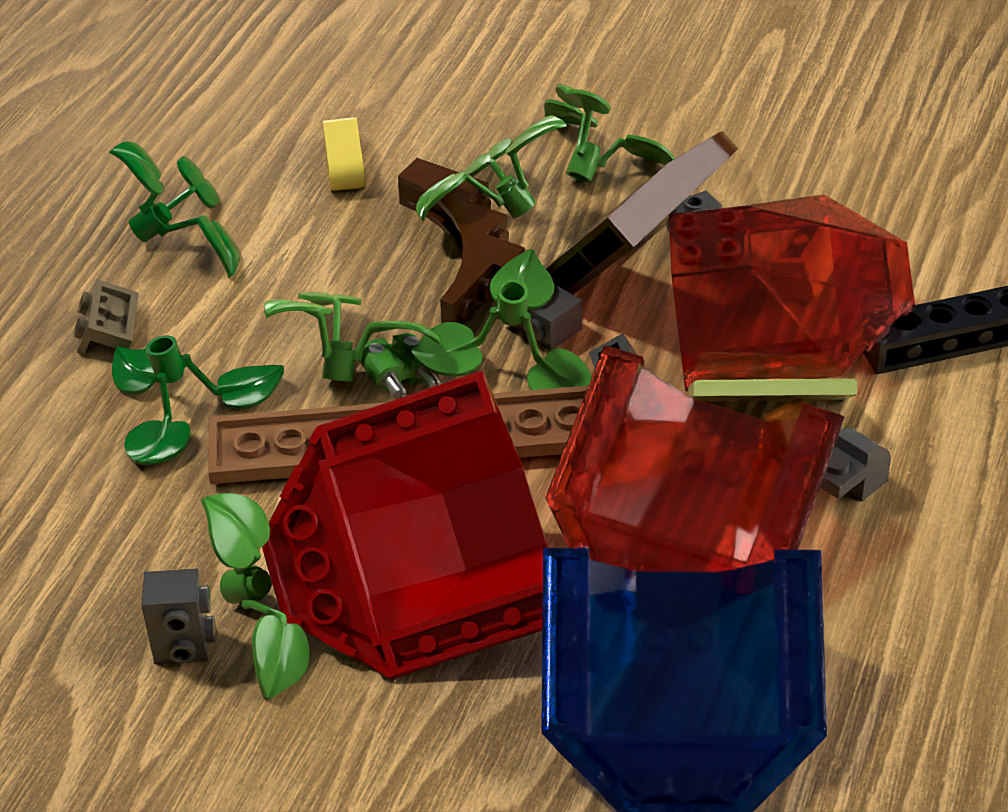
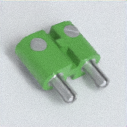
(394, 362)

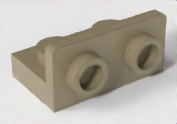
(106, 317)

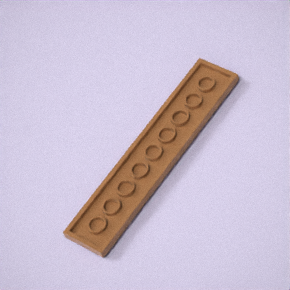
(274, 442)

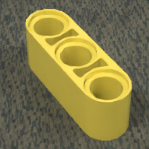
(344, 154)

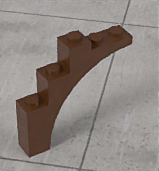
(474, 229)

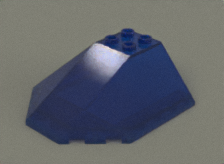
(683, 679)

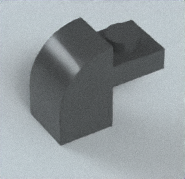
(856, 466)

